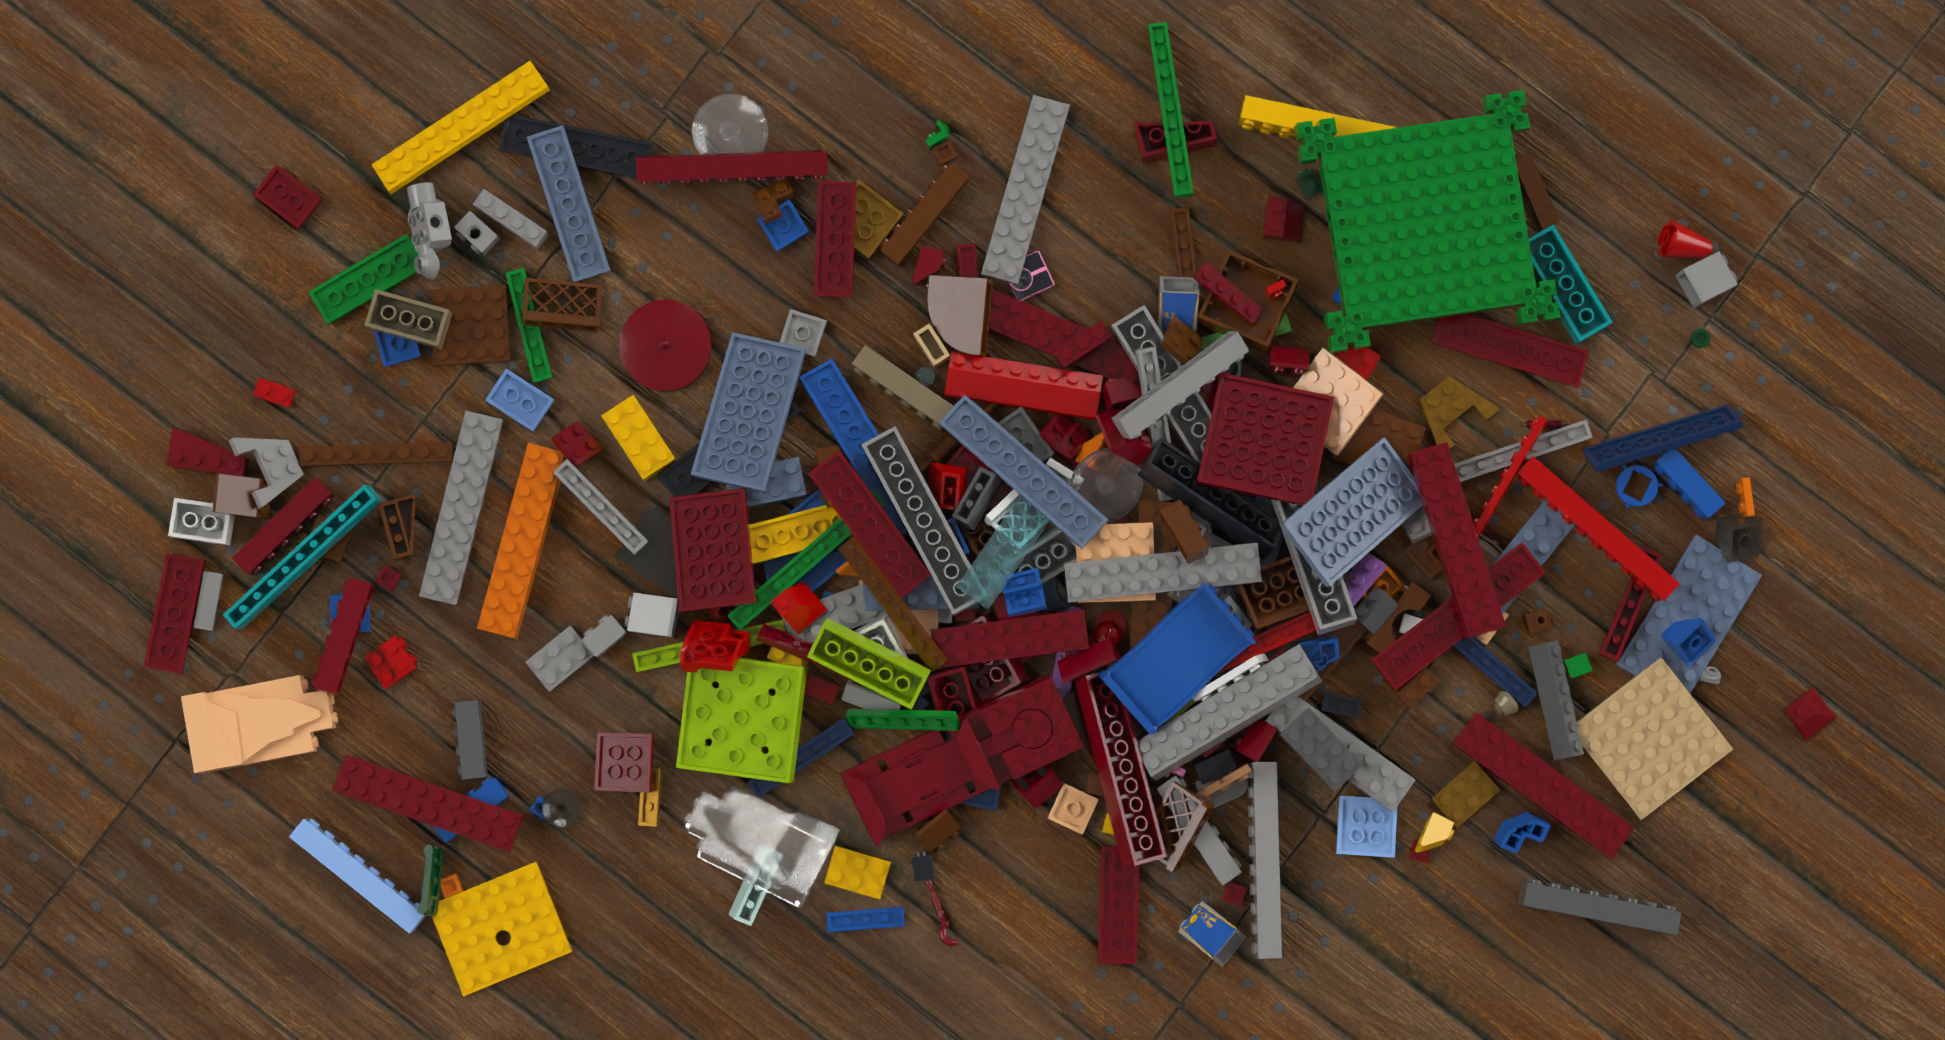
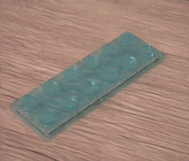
(1003, 553)

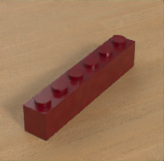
(283, 526)
(1625, 616)
(343, 636)

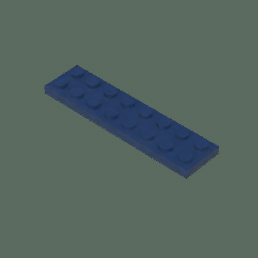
(1662, 438)

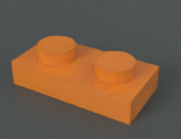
(1746, 505)

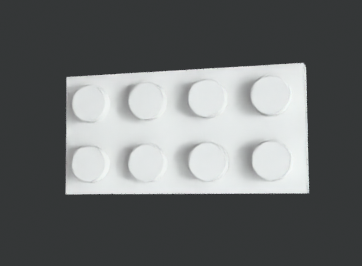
(1232, 676)

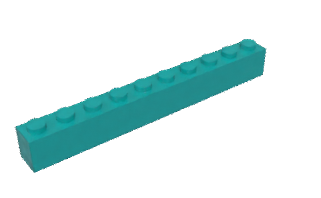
(302, 557)

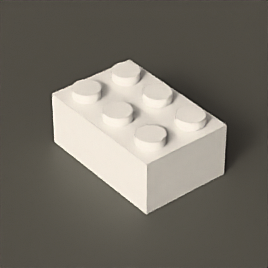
(197, 522)

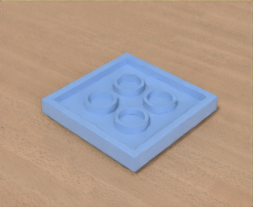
(1365, 827)

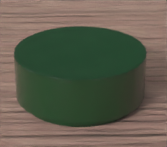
(1700, 338)

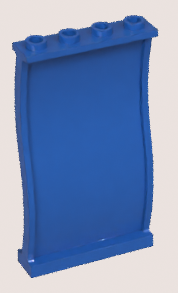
(1177, 657)

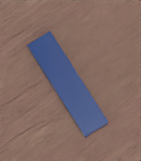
(865, 919)

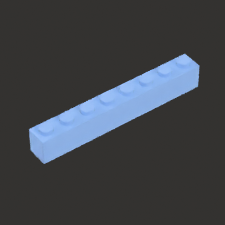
(357, 875)

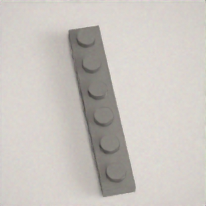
(601, 507)

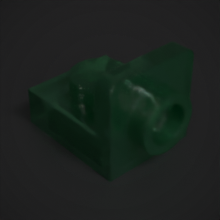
(1308, 183)

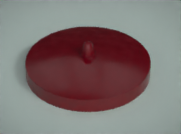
(665, 345)

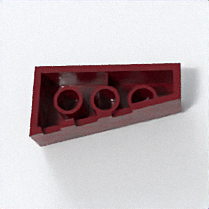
(199, 455)

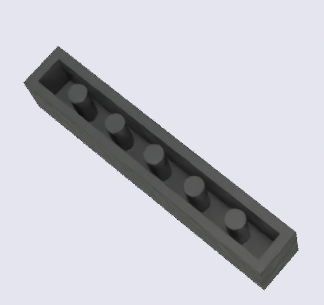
(1556, 700)

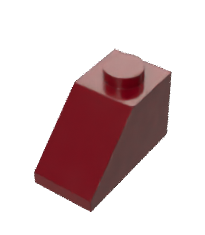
(928, 263)

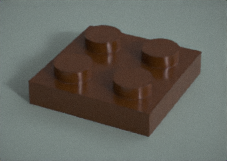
(1181, 341)

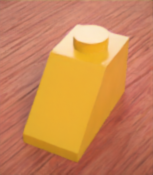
(1435, 833)

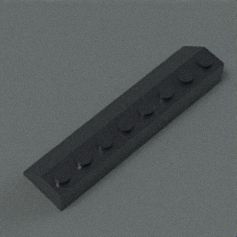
(1224, 509)

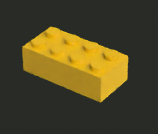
(639, 438)

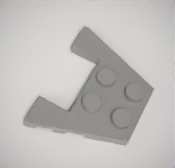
(275, 461)

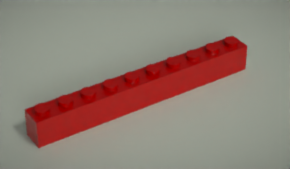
(1597, 529)

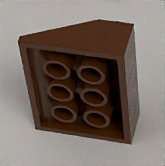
(1399, 433)
(1275, 597)

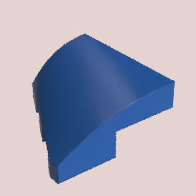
(1321, 650)

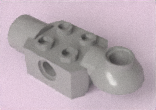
(428, 227)

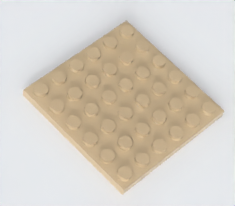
(1651, 738)

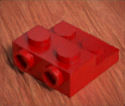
(391, 661)

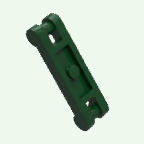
(431, 880)

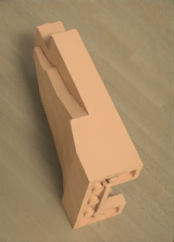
(255, 723)

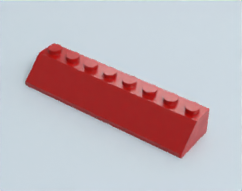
(1023, 385)

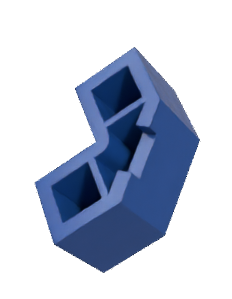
(1514, 830)

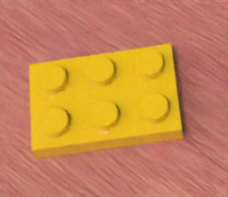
(857, 872)

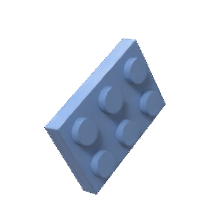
(519, 400)

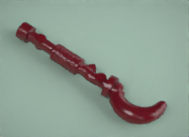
(944, 924)

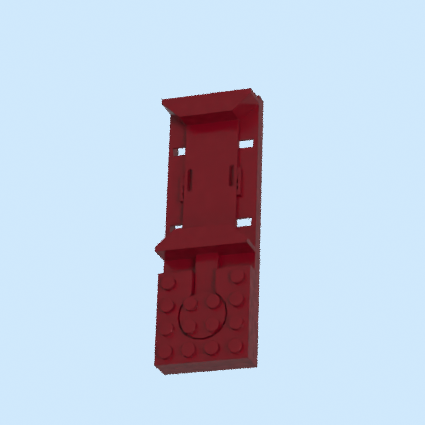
(989, 748)

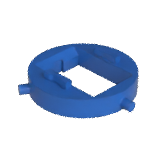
(1650, 492)

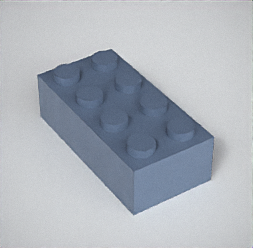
(784, 485)

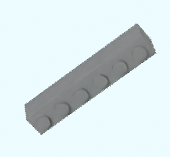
(1207, 843)

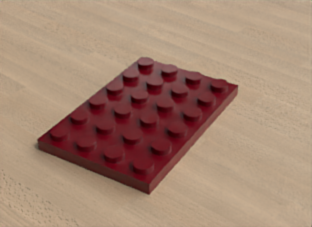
(712, 550)

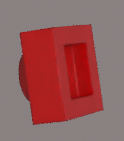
(1276, 290)

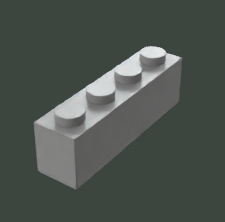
(511, 219)

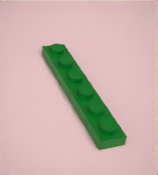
(530, 335)
(903, 719)

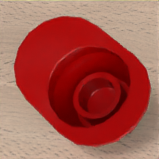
(1110, 624)

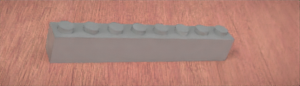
(1180, 385)

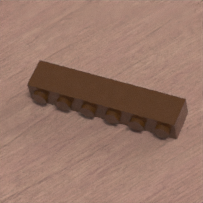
(925, 214)

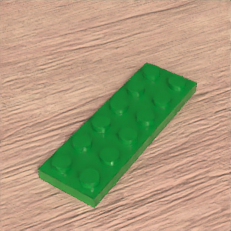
(358, 283)

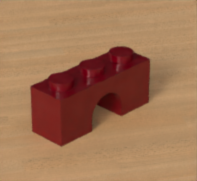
(1082, 344)

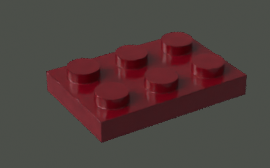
(287, 196)

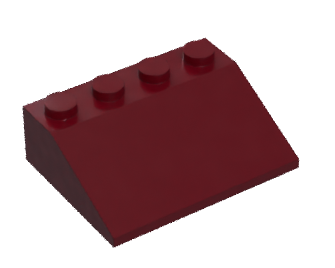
(994, 677)

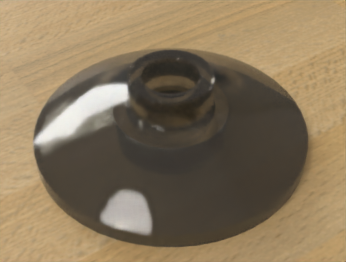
(571, 806)

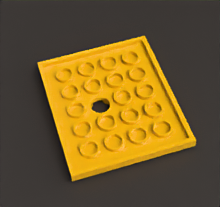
(511, 903)

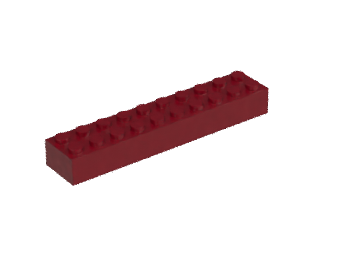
(1456, 540)
(1120, 773)
(1542, 785)

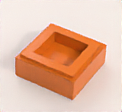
(451, 886)

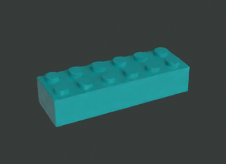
(1577, 302)

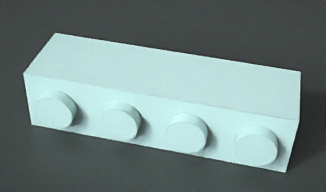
(747, 903)

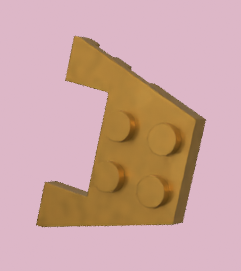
(1447, 403)

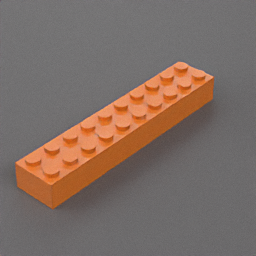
(521, 542)

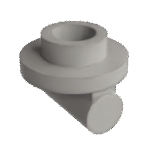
(1710, 675)

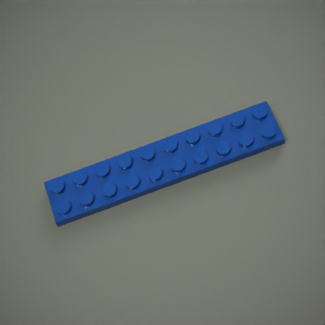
(849, 427)

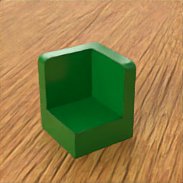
(1577, 665)

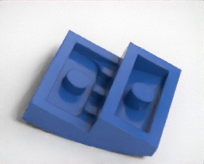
(1024, 593)

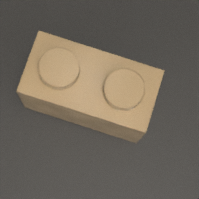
(931, 346)

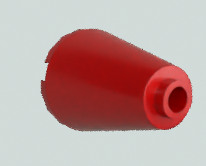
(1682, 242)

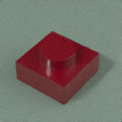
(388, 578)
(1421, 856)
(1234, 893)

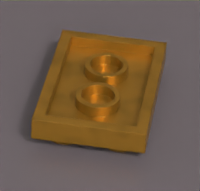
(1465, 794)

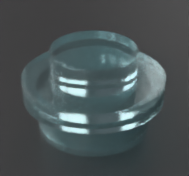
(925, 376)

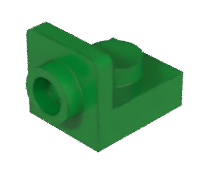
(937, 138)

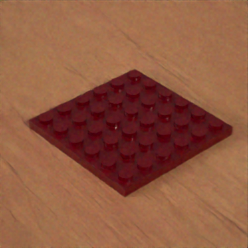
(1265, 439)

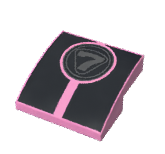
(1034, 277)

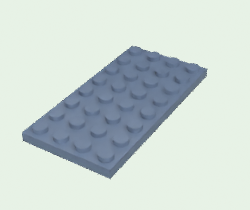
(748, 412)
(1354, 512)
(1707, 591)

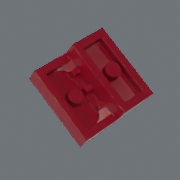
(1064, 435)

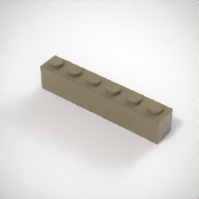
(902, 386)

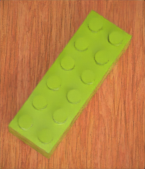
(869, 663)

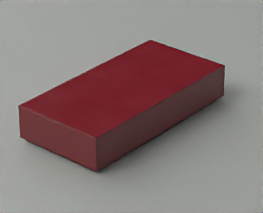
(967, 260)

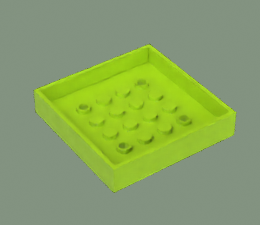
(743, 720)

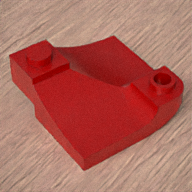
(713, 647)

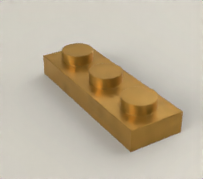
(650, 802)

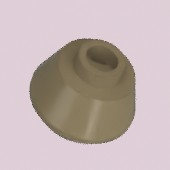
(1505, 704)

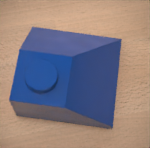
(1688, 639)

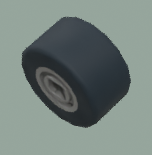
(1055, 595)

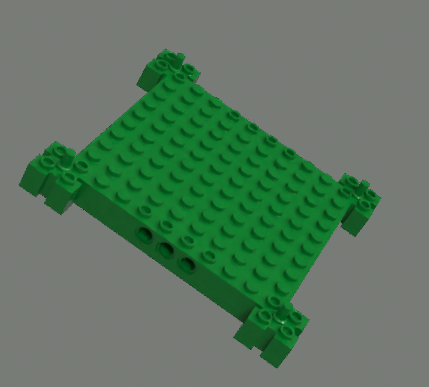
(1426, 221)

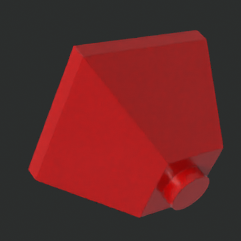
(799, 606)

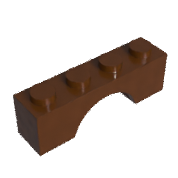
(1411, 599)

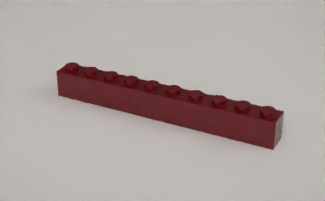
(731, 166)

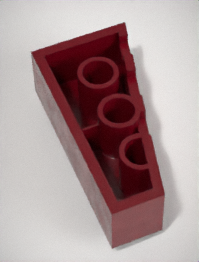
(1152, 142)

